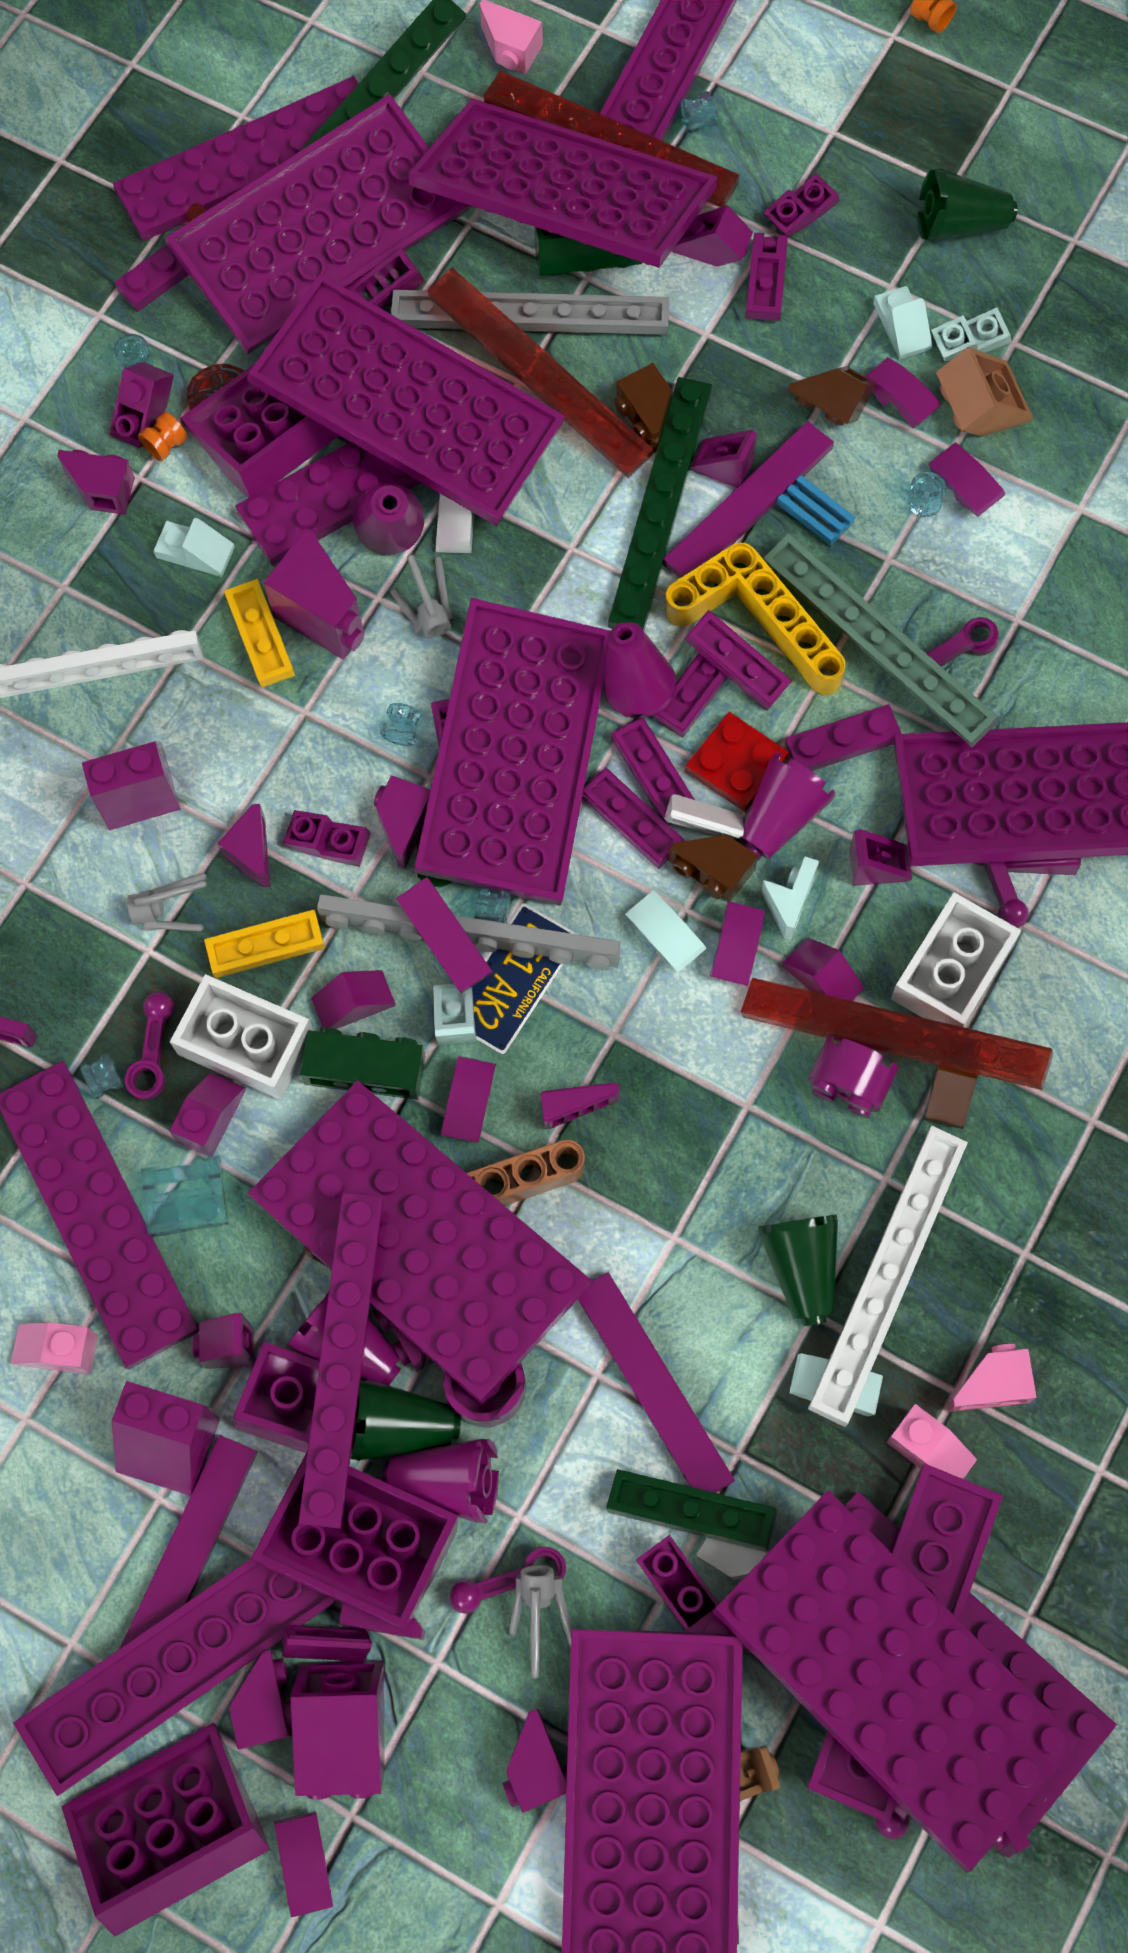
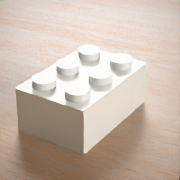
(955, 963)
(242, 1036)

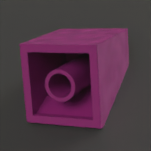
(314, 597)
(131, 785)
(161, 1437)
(338, 1729)

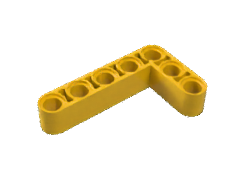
(764, 608)

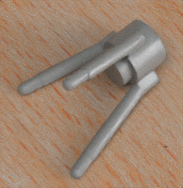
(432, 617)
(148, 904)
(537, 1587)

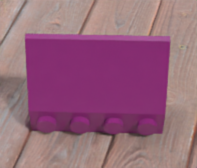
(254, 435)
(378, 1558)
(163, 1830)

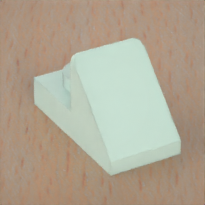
(904, 321)
(194, 547)
(788, 902)
(453, 1015)

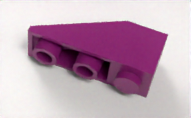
(681, 1588)

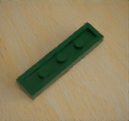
(691, 1510)

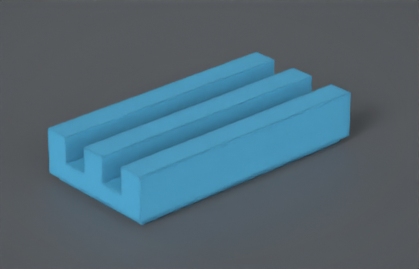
(827, 505)

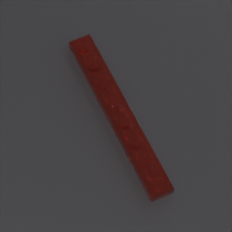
(538, 103)
(540, 372)
(898, 1033)

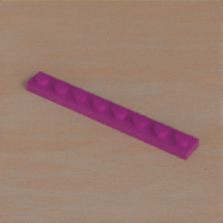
(341, 1362)

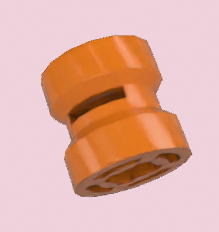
(935, 12)
(163, 436)

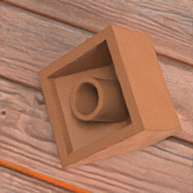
(982, 393)

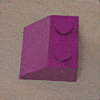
(279, 1397)

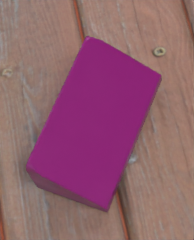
(325, 1643)

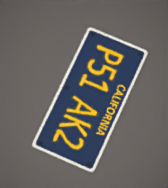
(515, 987)

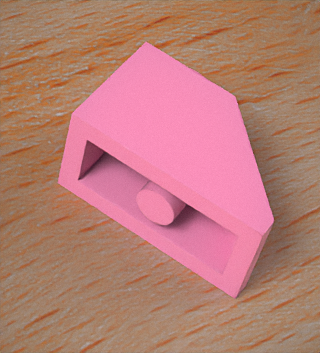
(511, 36)
(55, 1347)
(997, 1381)
(930, 1442)

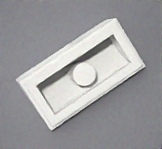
(454, 527)
(704, 817)

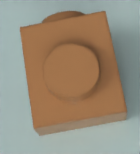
(757, 1772)

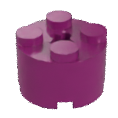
(852, 1075)
(496, 1409)

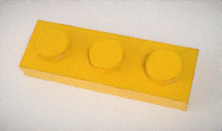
(259, 633)
(264, 943)

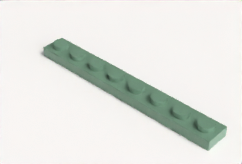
(881, 640)

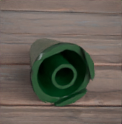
(962, 207)
(804, 1264)
(399, 1422)

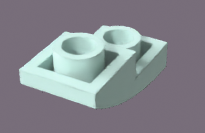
(980, 333)
(665, 931)
(808, 1375)

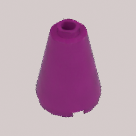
(388, 519)
(636, 672)
(783, 806)
(378, 1358)
(450, 1477)

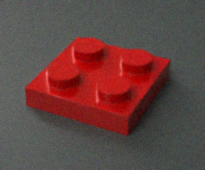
(734, 760)

